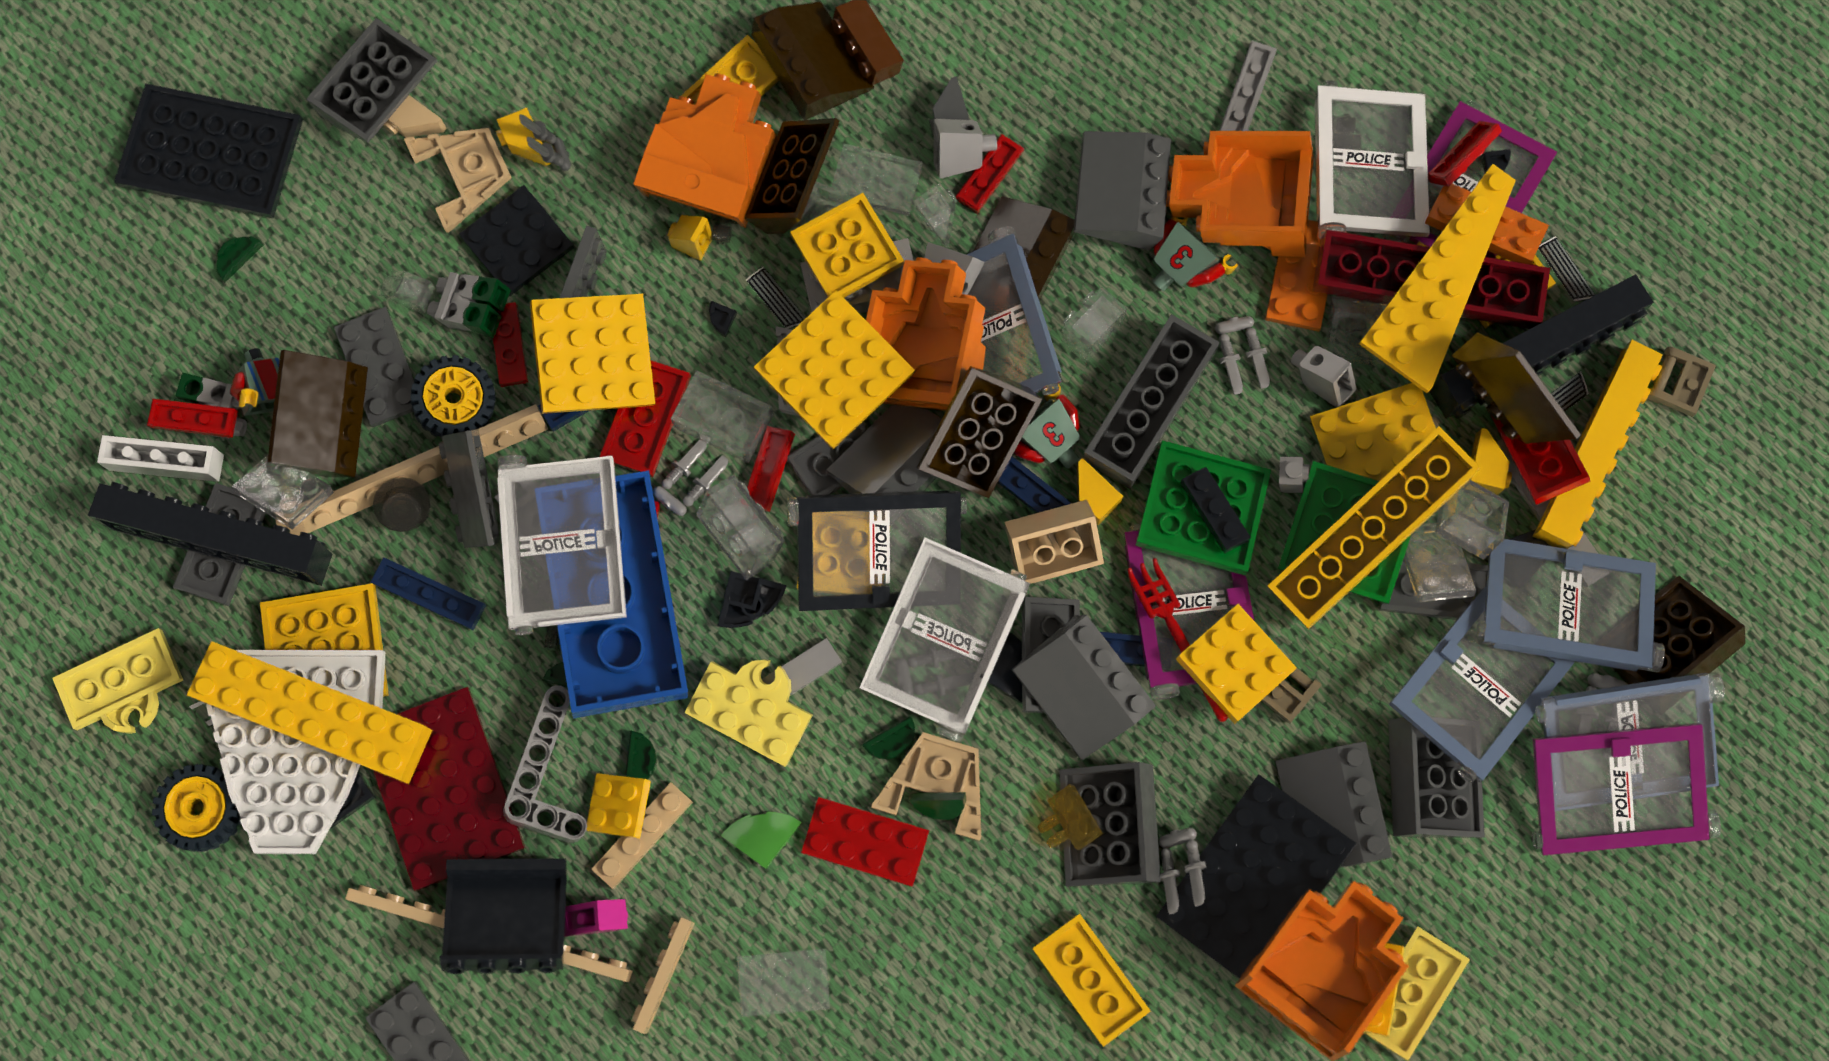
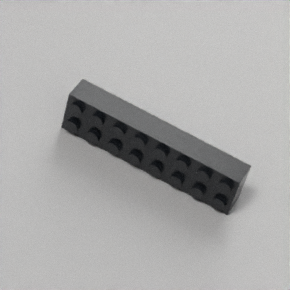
(1556, 339)
(211, 533)

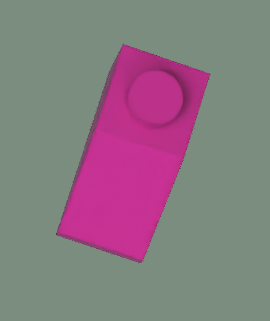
(596, 917)

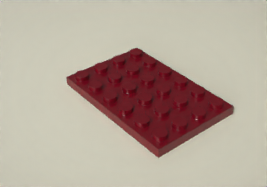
(453, 797)

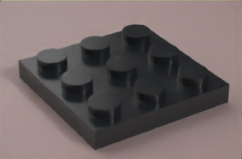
(517, 240)

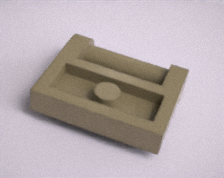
(1689, 385)
(1288, 701)

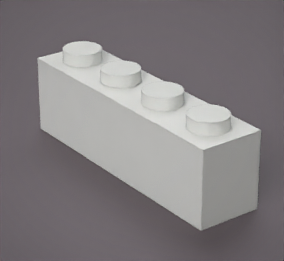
(160, 458)

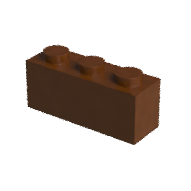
(867, 41)

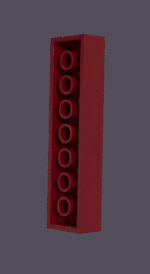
(1378, 267)

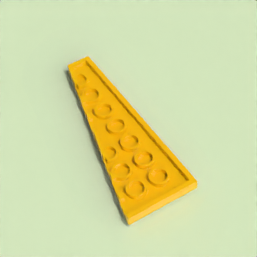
(1426, 309)

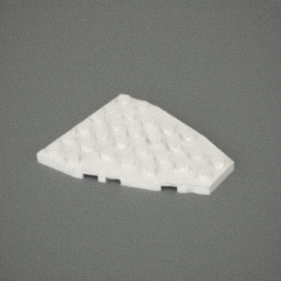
(280, 784)

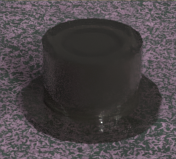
(401, 504)

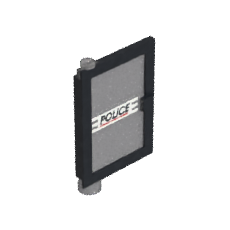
(864, 544)

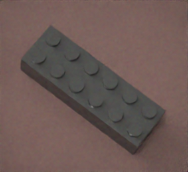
(1150, 401)

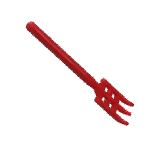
(1165, 611)

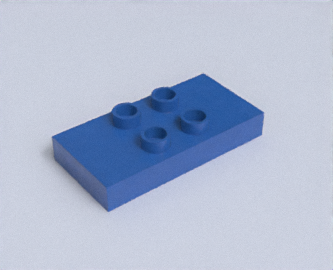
(638, 656)

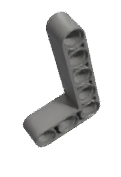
(536, 770)

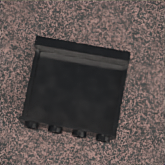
(504, 915)

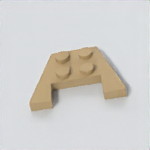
(473, 165)
(938, 767)

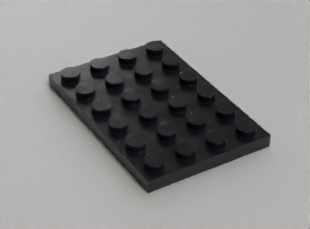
(209, 150)
(1256, 874)

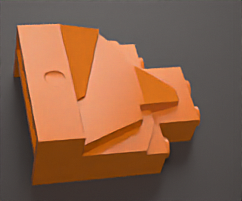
(709, 150)
(1247, 189)
(931, 329)
(1328, 968)

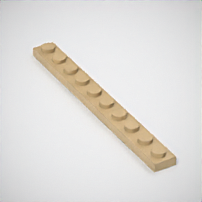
(419, 468)
(422, 912)

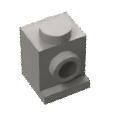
(1293, 474)

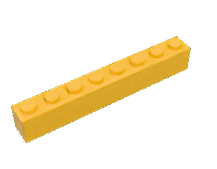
(1600, 442)

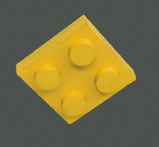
(618, 805)

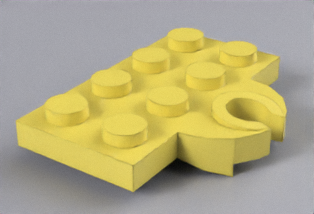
(119, 684)
(751, 709)
(1421, 991)

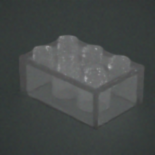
(722, 416)
(740, 526)

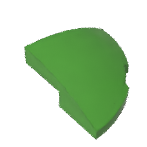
(762, 835)

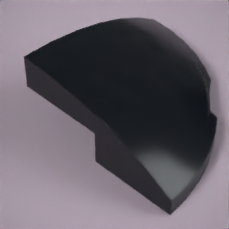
(748, 600)
(1002, 675)

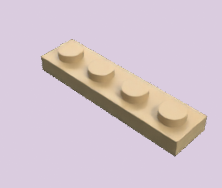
(629, 851)
(657, 986)

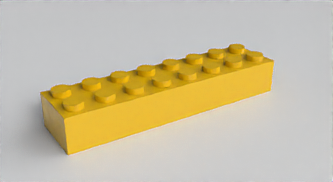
(1374, 527)
(310, 712)

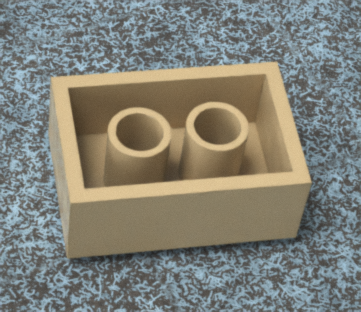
(1055, 542)

